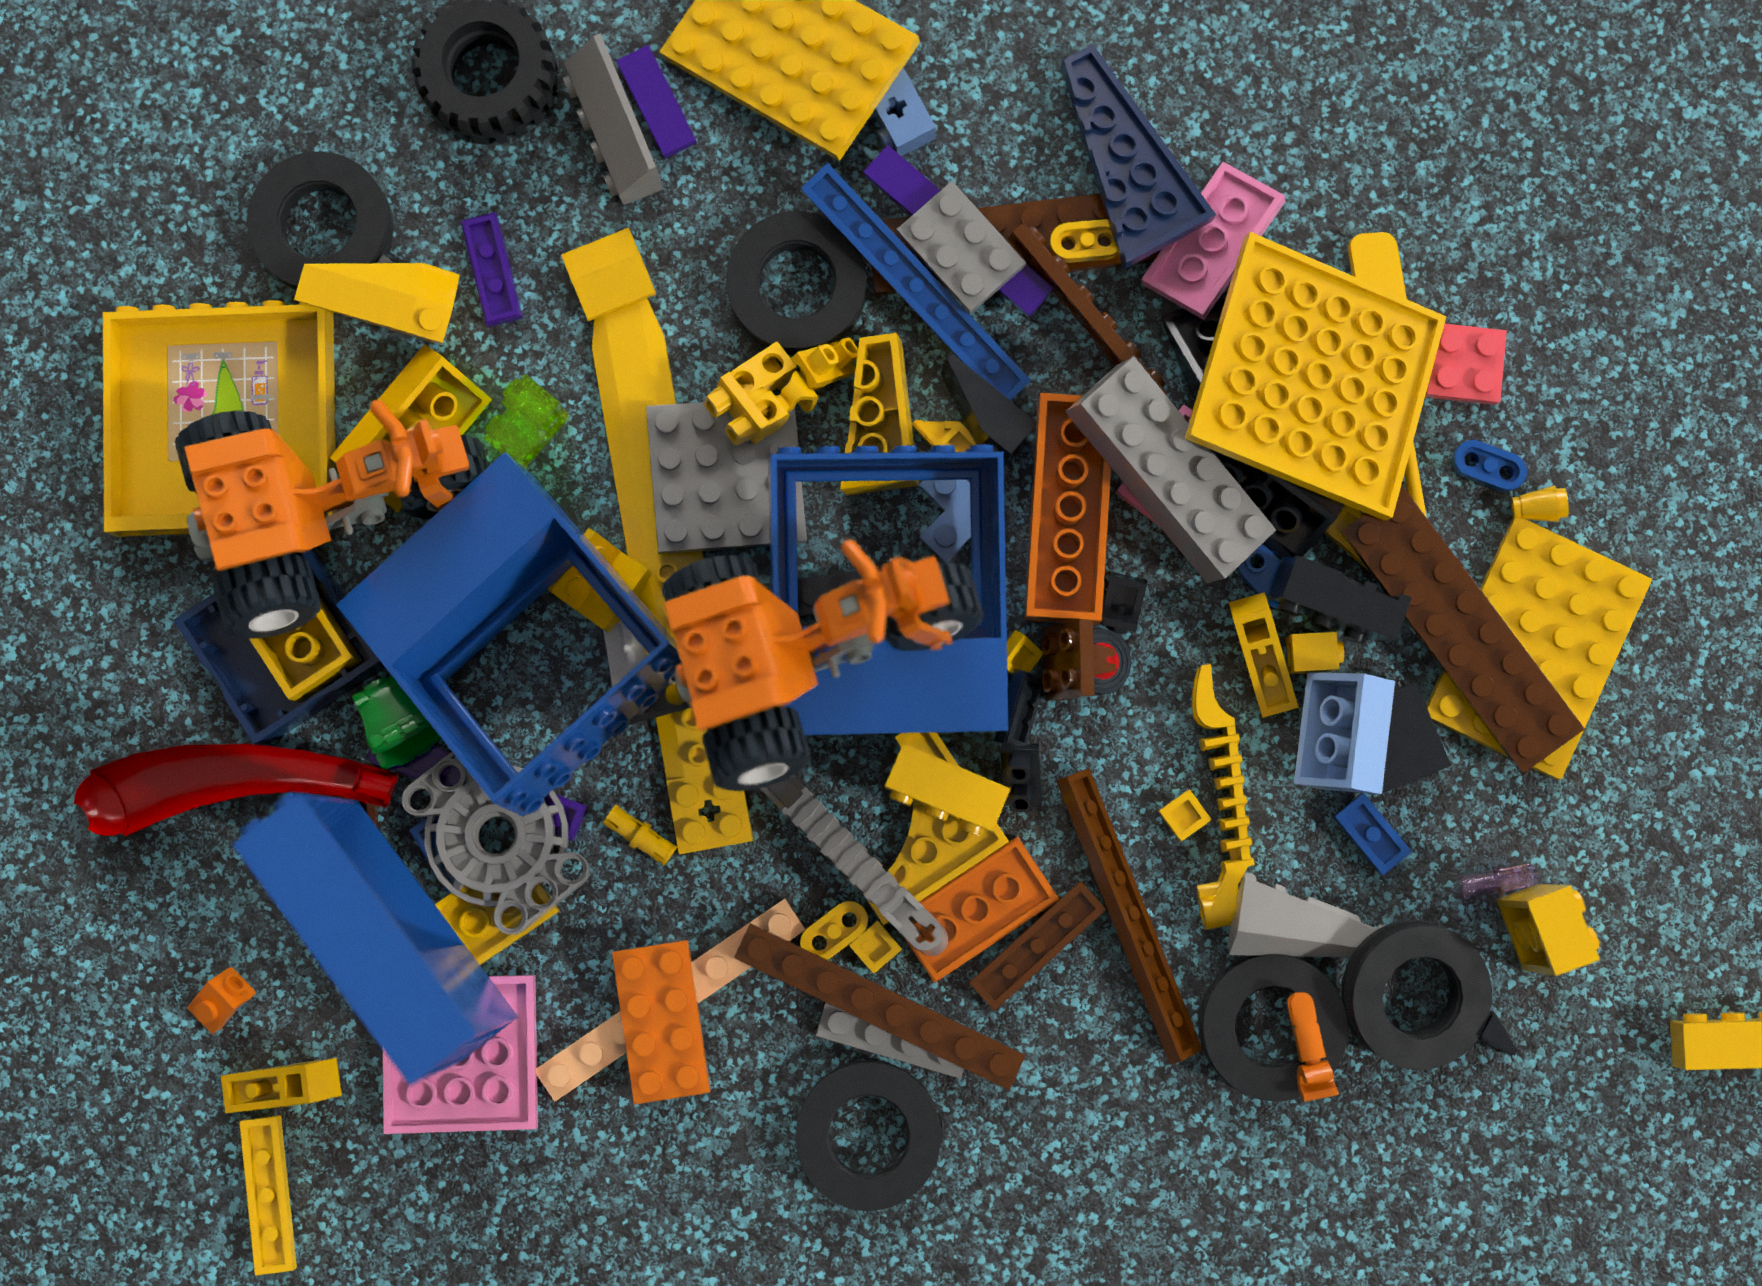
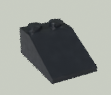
(1193, 340)

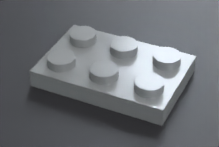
(961, 247)

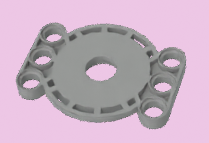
(510, 873)

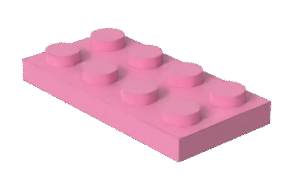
(1202, 264)

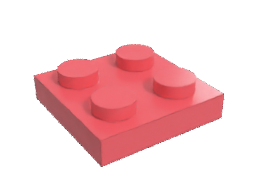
(1468, 365)

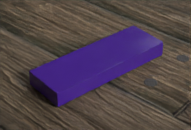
(656, 102)
(491, 269)

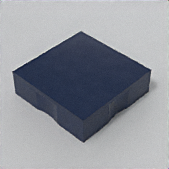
(246, 679)

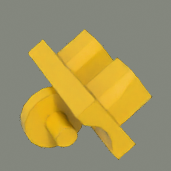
(827, 363)

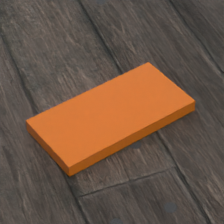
(984, 906)

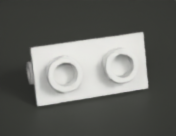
(622, 651)

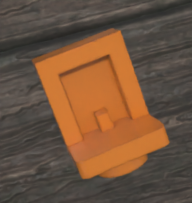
(220, 999)

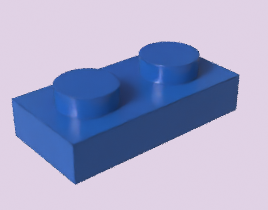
(1372, 834)

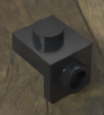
(1123, 603)

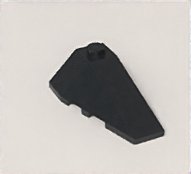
(1293, 510)

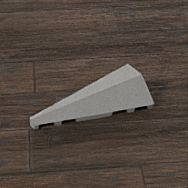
(1282, 924)

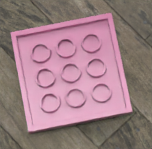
(485, 1090)

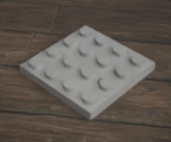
(708, 487)

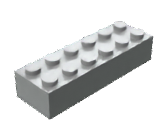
(1170, 476)

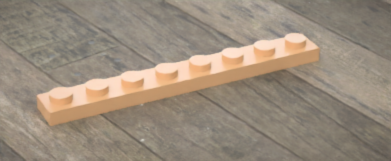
(710, 973)

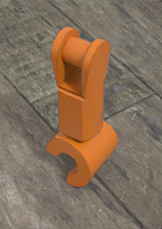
(1315, 1076)

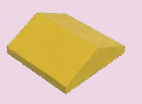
(608, 274)

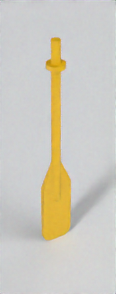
(1377, 261)

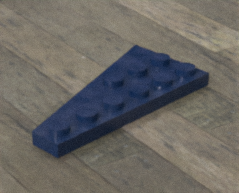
(1137, 176)

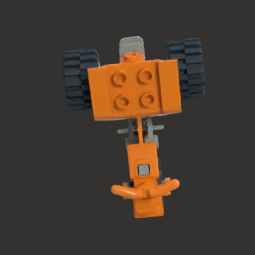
(265, 504)
(751, 657)

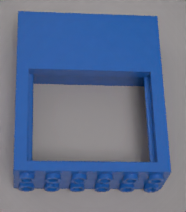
(462, 586)
(897, 689)
(375, 932)

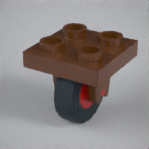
(1082, 661)

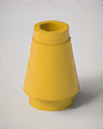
(1541, 505)

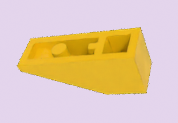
(1263, 654)
(281, 1086)

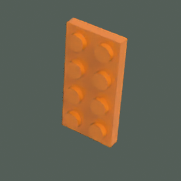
(661, 1022)

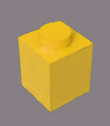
(1313, 653)

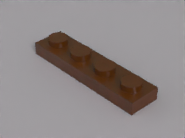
(1037, 945)

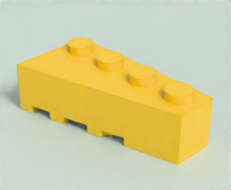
(879, 406)

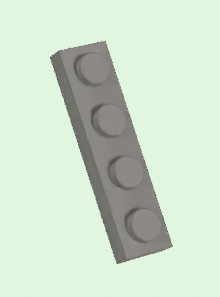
(855, 1032)

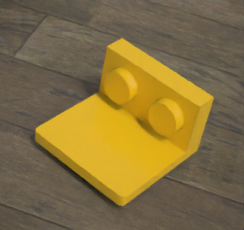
(581, 596)

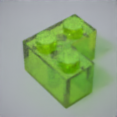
(528, 423)

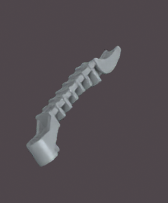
(853, 860)

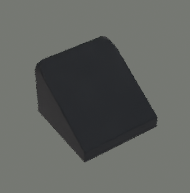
(1497, 1037)

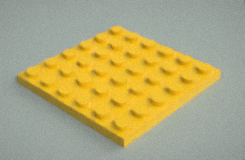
(1316, 377)

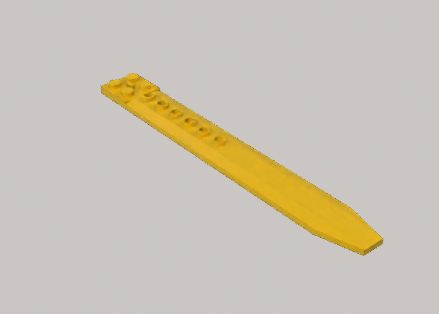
(631, 375)

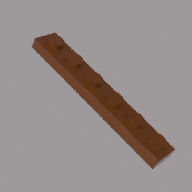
(1076, 298)

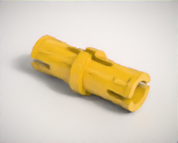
(639, 835)

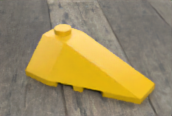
(394, 296)

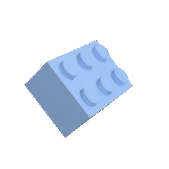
(1344, 732)

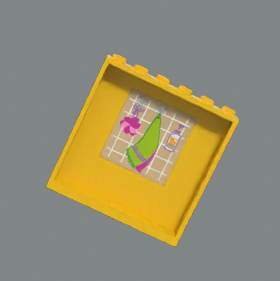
(198, 362)

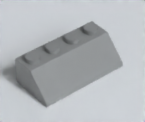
(612, 122)

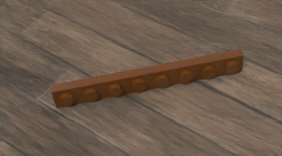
(1129, 916)
(880, 1006)

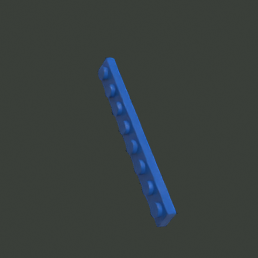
(913, 281)

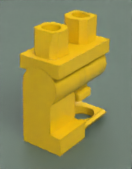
(749, 395)

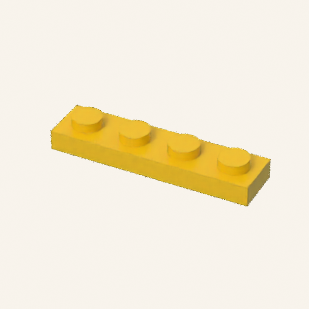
(268, 1195)

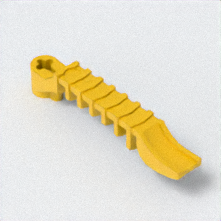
(1219, 899)

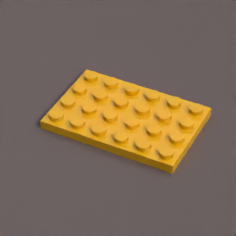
(795, 62)
(1568, 615)

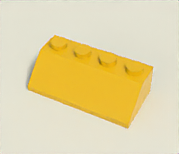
(423, 390)

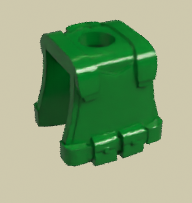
(393, 723)

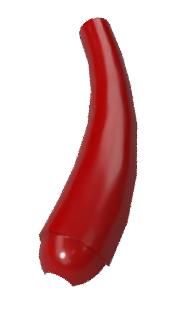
(176, 779)

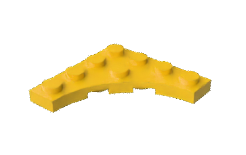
(936, 848)

